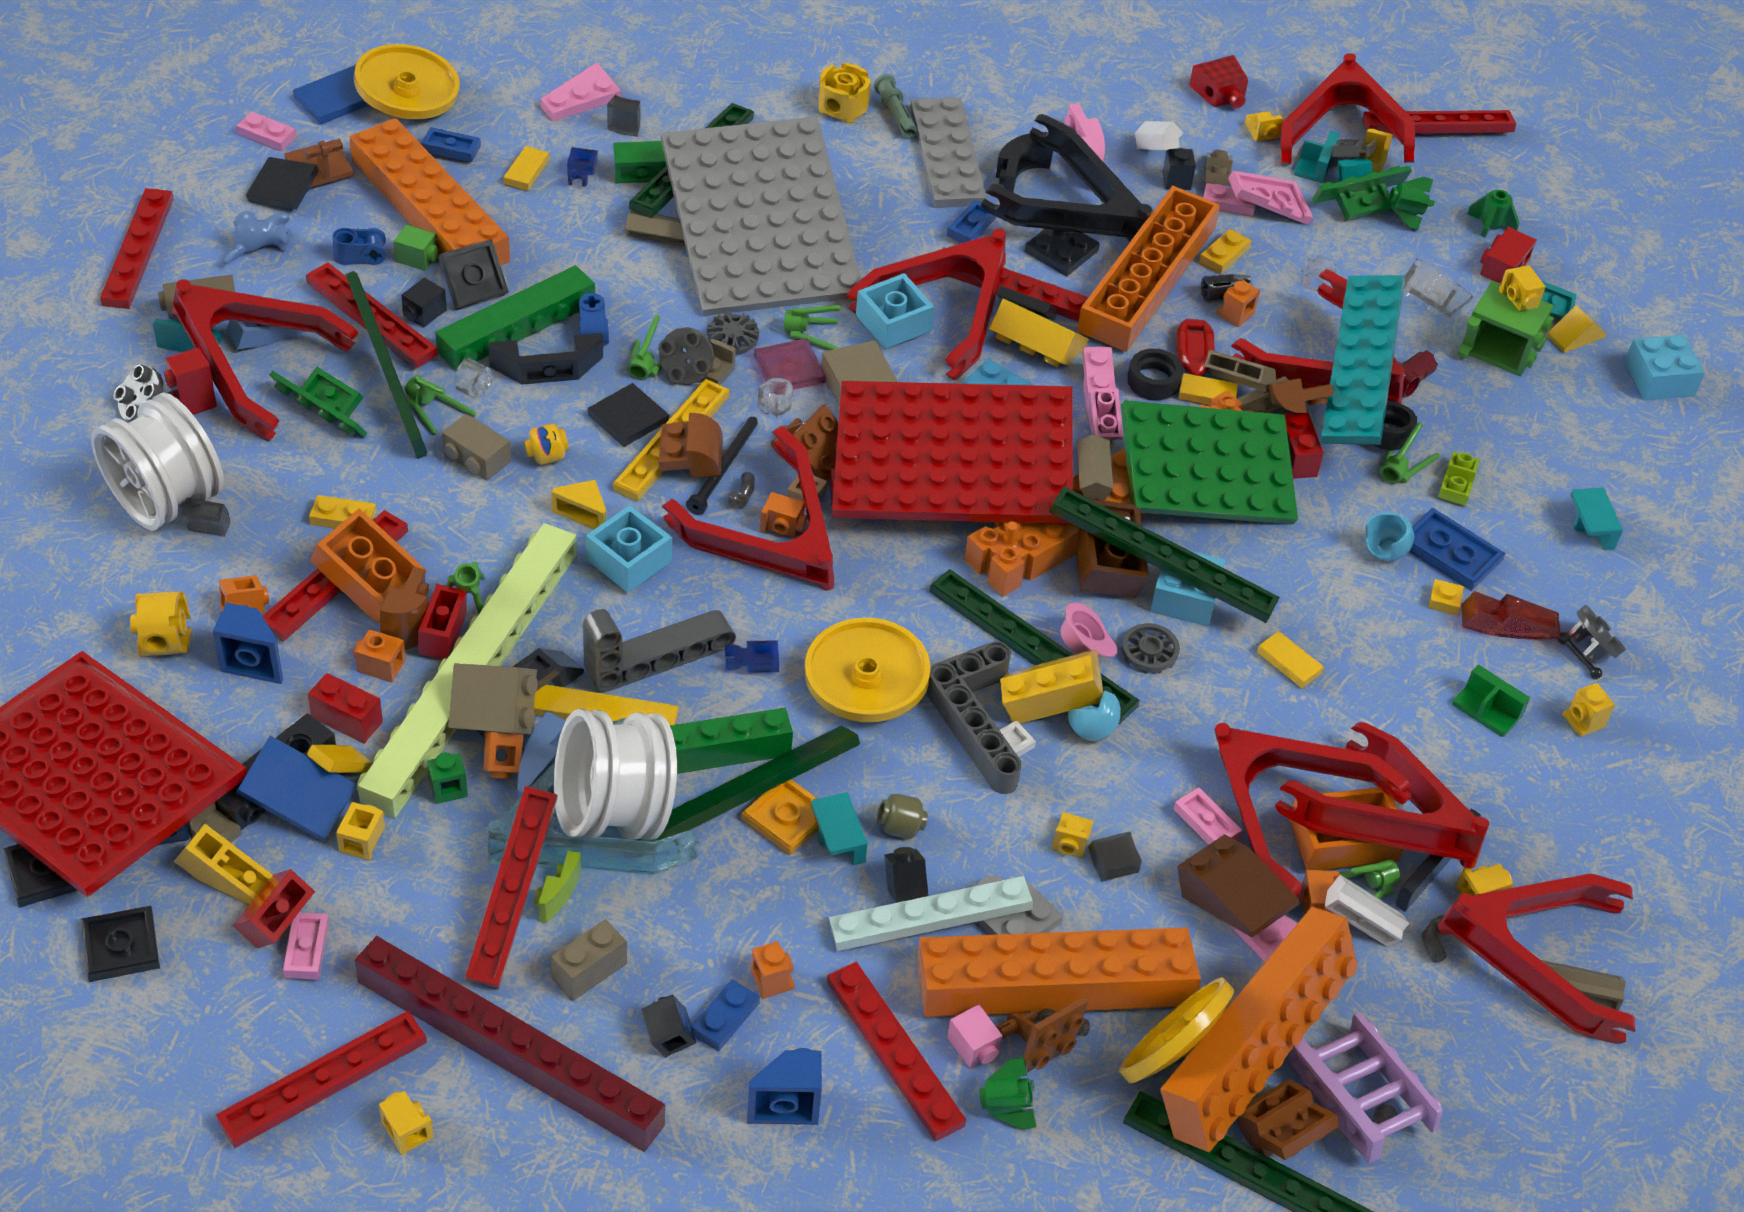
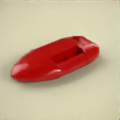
(1194, 346)

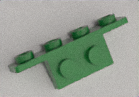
(1363, 194)
(328, 395)

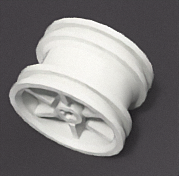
(157, 461)
(615, 775)

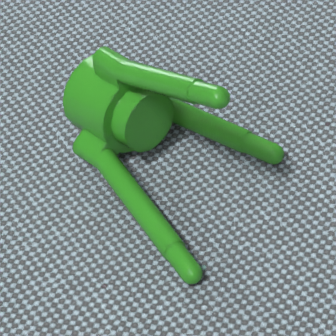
(798, 321)
(642, 361)
(423, 392)
(1396, 467)
(468, 578)
(1378, 875)

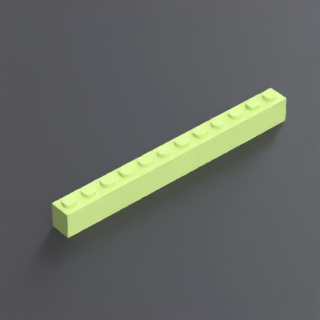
(488, 641)

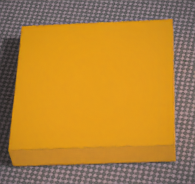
(783, 816)

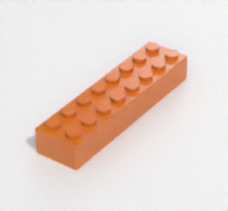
(423, 189)
(1148, 268)
(1056, 970)
(1259, 1029)

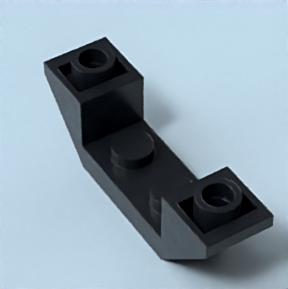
(547, 367)
(550, 666)

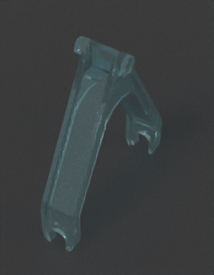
(598, 852)

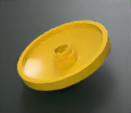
(406, 81)
(867, 669)
(1177, 1032)

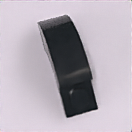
(1020, 156)

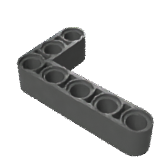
(620, 663)
(952, 695)

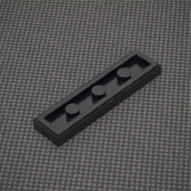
(1422, 878)

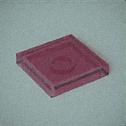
(792, 362)

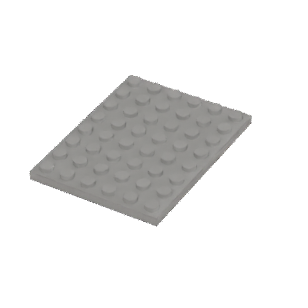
(760, 215)

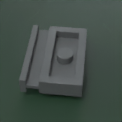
(1352, 148)

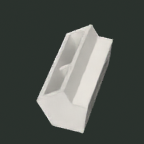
(1158, 135)
(1365, 911)

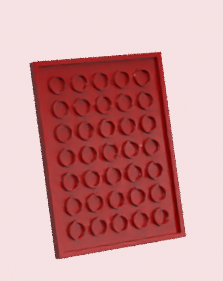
(952, 451)
(100, 772)

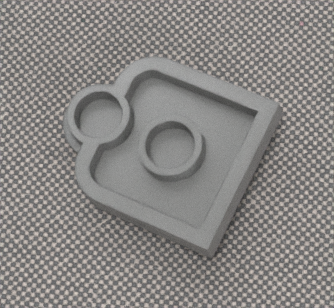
(1039, 920)

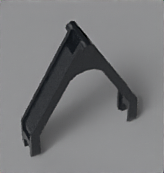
(1117, 216)

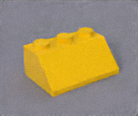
(1037, 334)
(1052, 687)

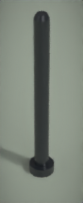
(697, 502)

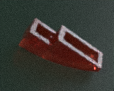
(1509, 617)

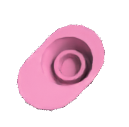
(1085, 631)

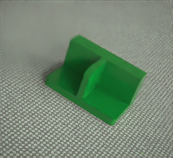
(638, 161)
(1491, 701)

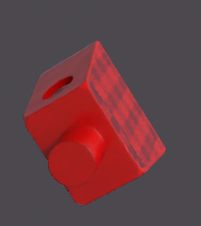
(1220, 82)

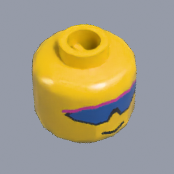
(546, 444)

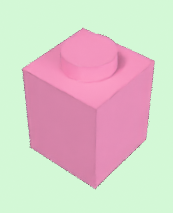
(975, 1037)

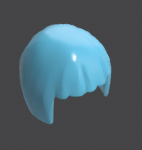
(1389, 536)
(1096, 722)

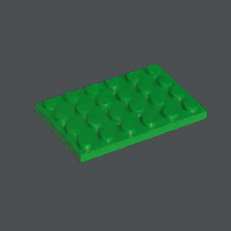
(1208, 462)

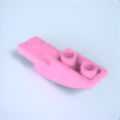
(1087, 129)
(1101, 393)

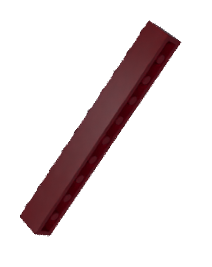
(511, 1043)

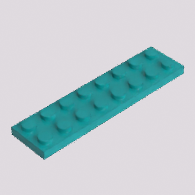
(1363, 360)

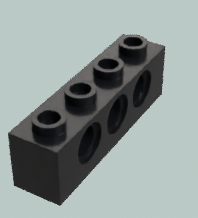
(298, 736)

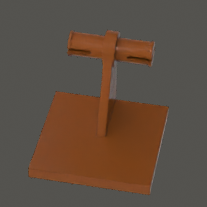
(327, 157)
(820, 439)
(1048, 1037)

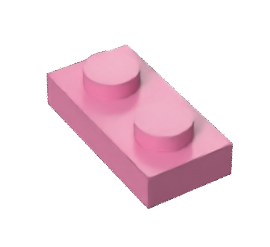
(266, 131)
(1226, 197)
(1206, 817)
(306, 946)

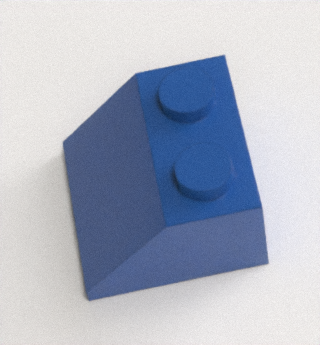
(247, 644)
(787, 1090)

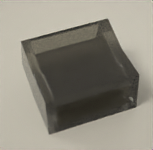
(624, 116)
(206, 517)
(1115, 856)

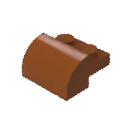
(1292, 396)
(692, 446)
(405, 609)
(1285, 1120)

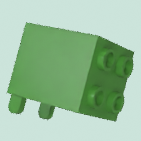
(1504, 334)

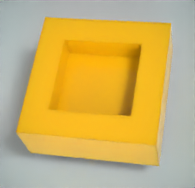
(1446, 597)

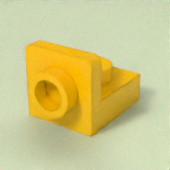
(1264, 125)
(1072, 835)

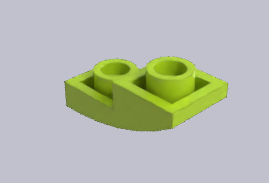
(1459, 478)
(559, 888)

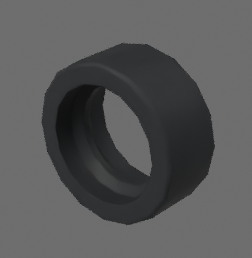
(1152, 388)
(1404, 418)

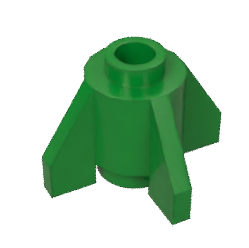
(1410, 199)
(1495, 210)
(1008, 1095)

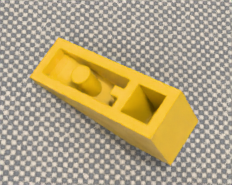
(222, 865)

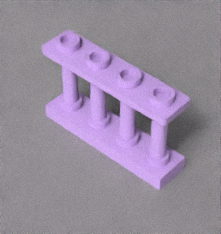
(1329, 1090)

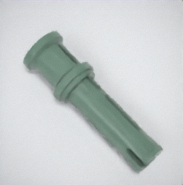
(893, 100)

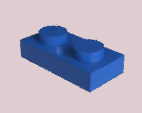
(451, 144)
(970, 223)
(725, 1015)

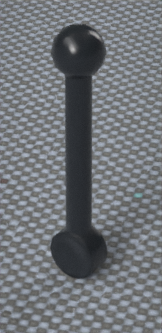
(1564, 639)

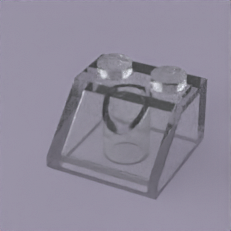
(1434, 289)

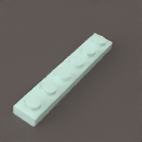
(930, 913)

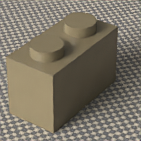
(476, 447)
(589, 959)

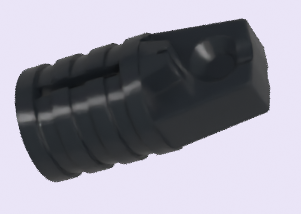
(1218, 285)

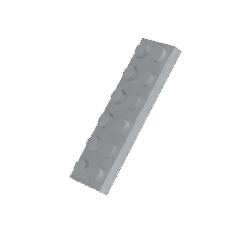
(947, 152)

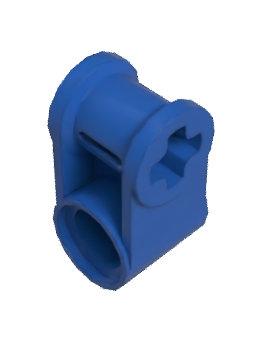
(356, 246)
(593, 316)

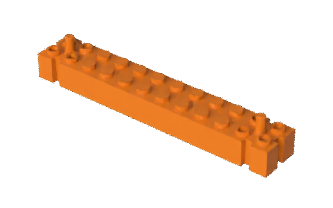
(1034, 548)

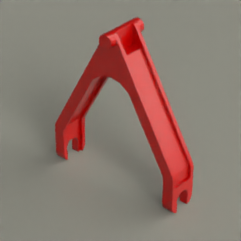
(1344, 86)
(977, 258)
(204, 307)
(1314, 371)
(803, 557)
(1250, 753)
(1442, 829)
(1482, 926)

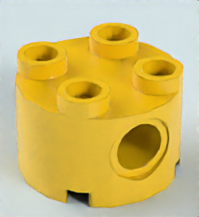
(844, 92)
(161, 623)

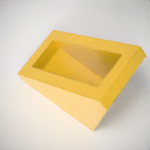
(1575, 330)
(580, 503)

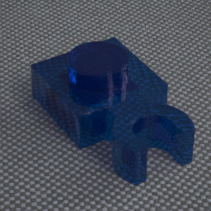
(581, 164)
(757, 656)

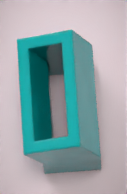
(1353, 167)

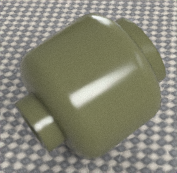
(901, 816)

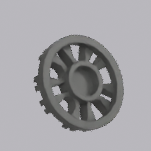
(734, 331)
(1150, 648)

